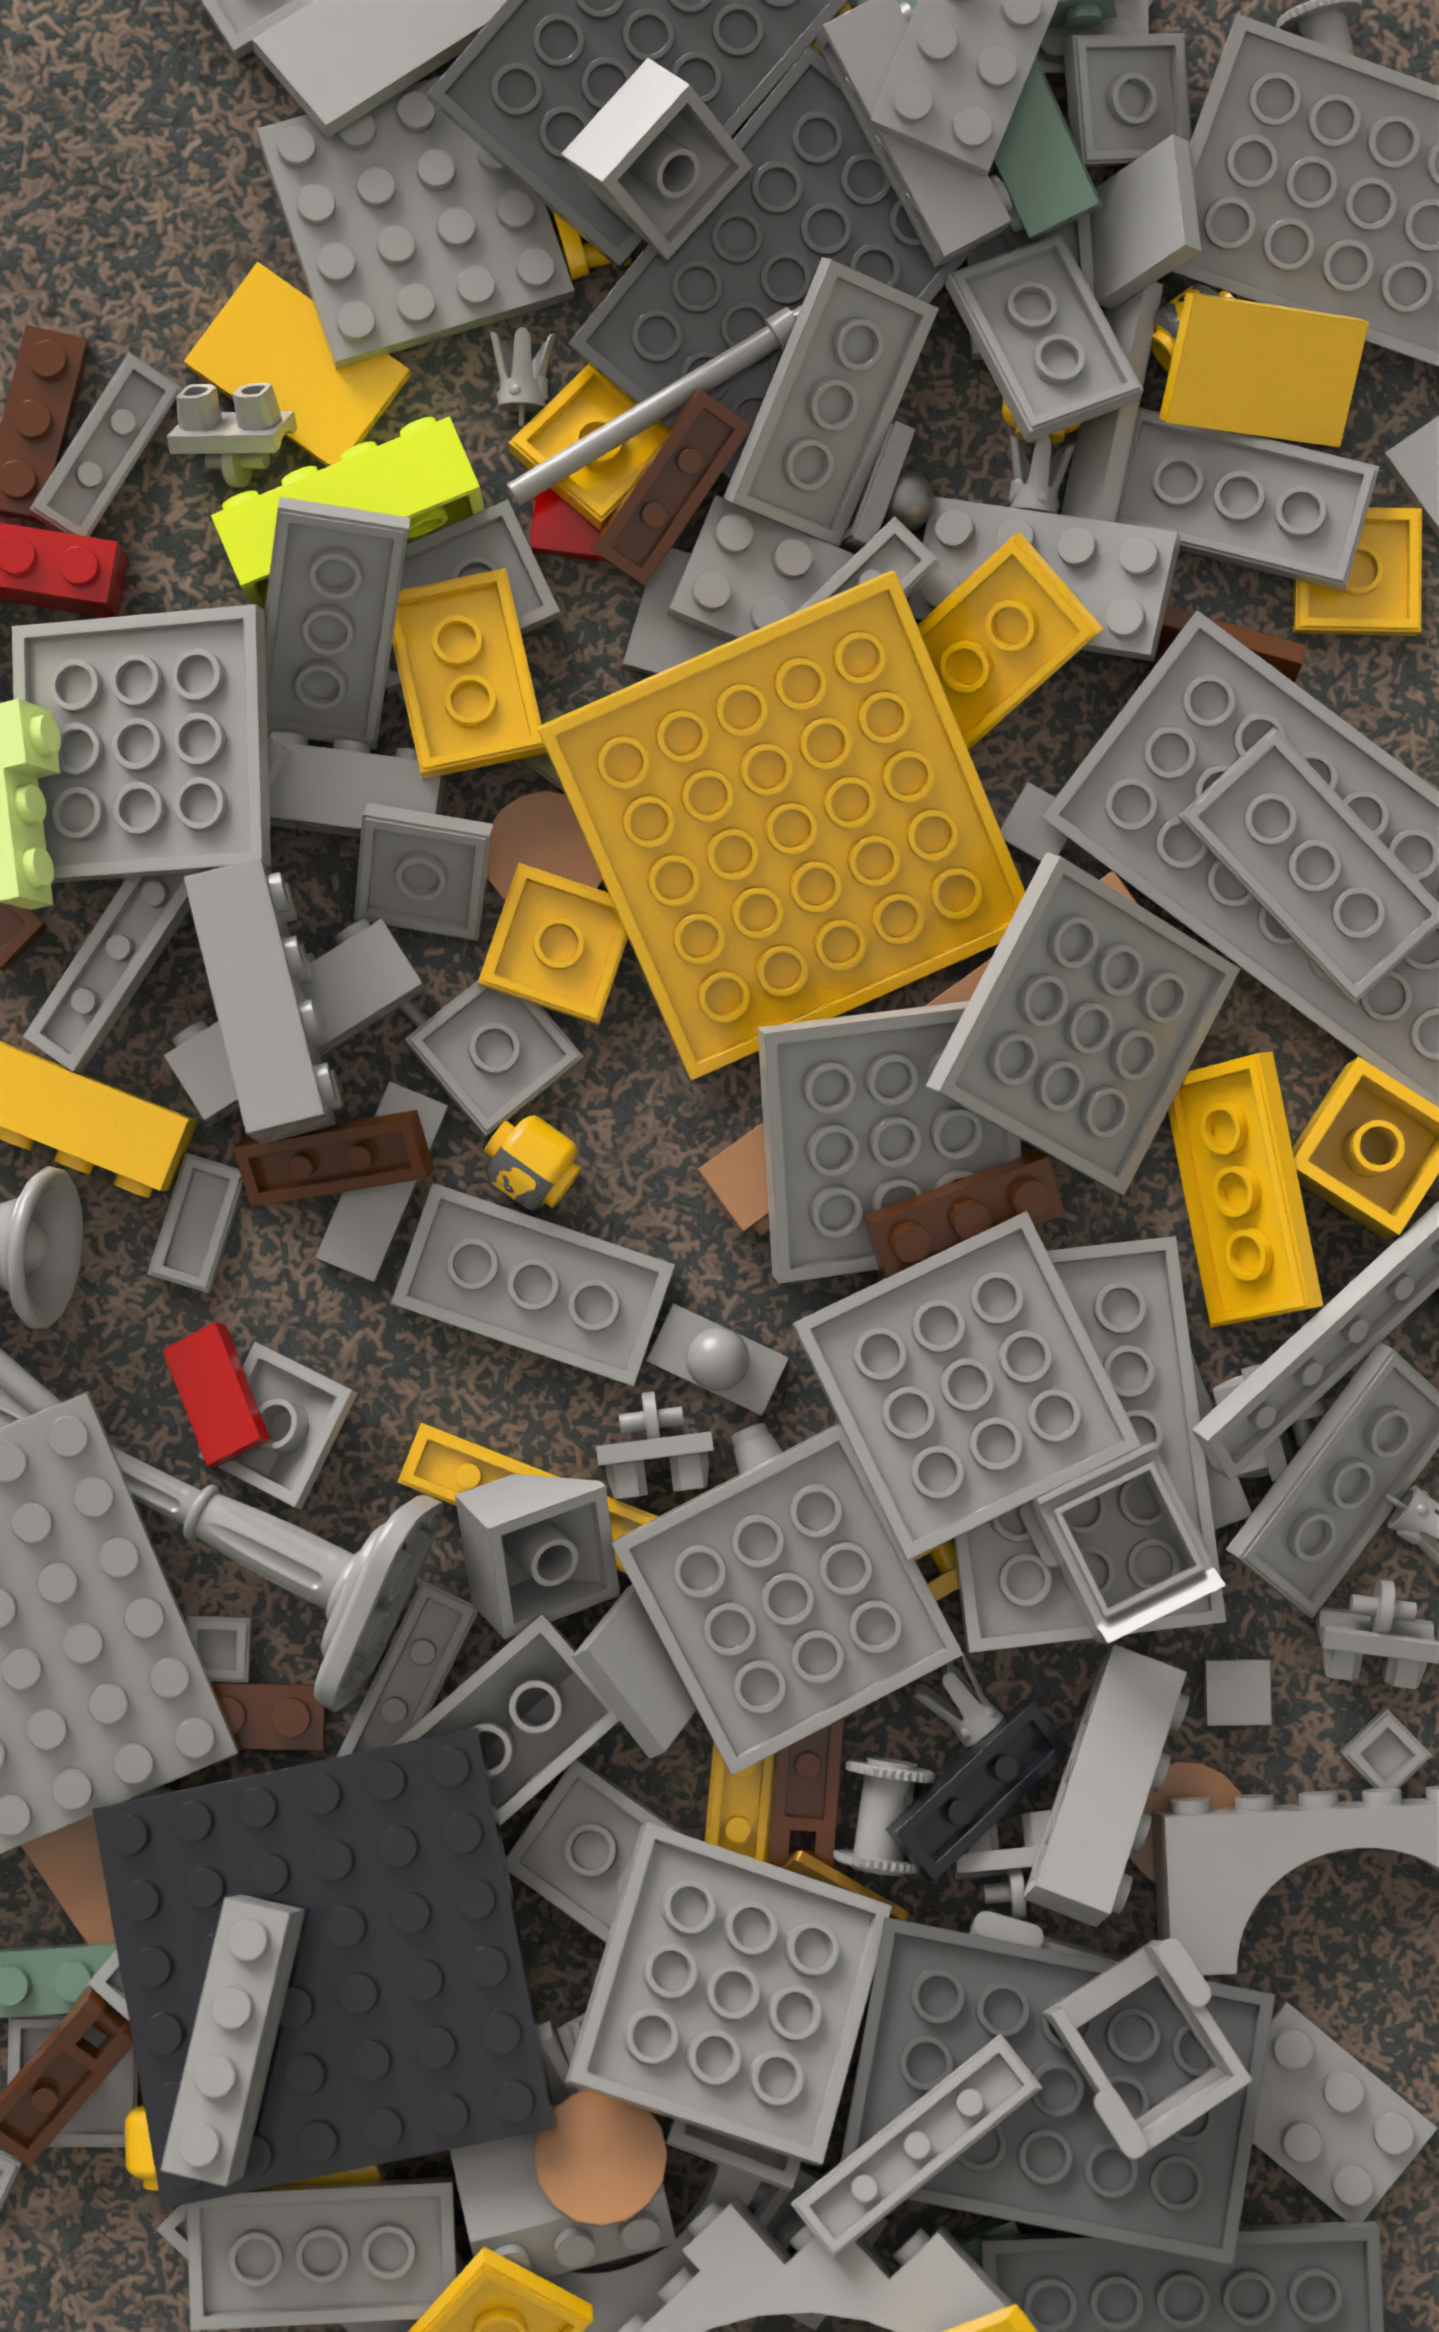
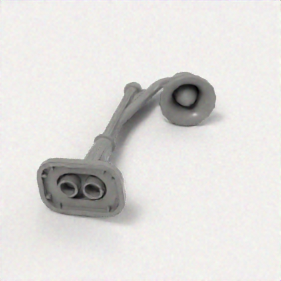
(359, 1590)

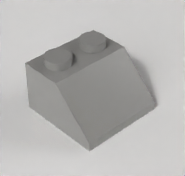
(658, 157)
(536, 1548)

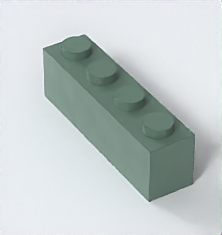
(1043, 163)

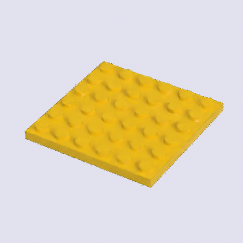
(788, 823)

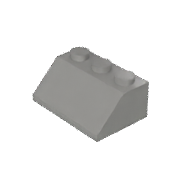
(531, 1711)
(516, 2219)

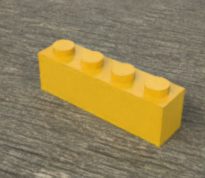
(90, 1122)

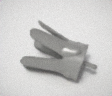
(521, 379)
(1037, 486)
(1417, 1520)
(975, 1713)

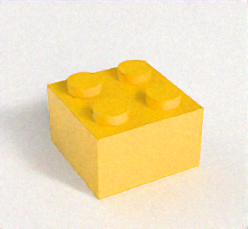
(1370, 1149)

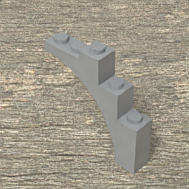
(752, 2275)

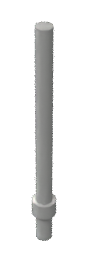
(656, 407)

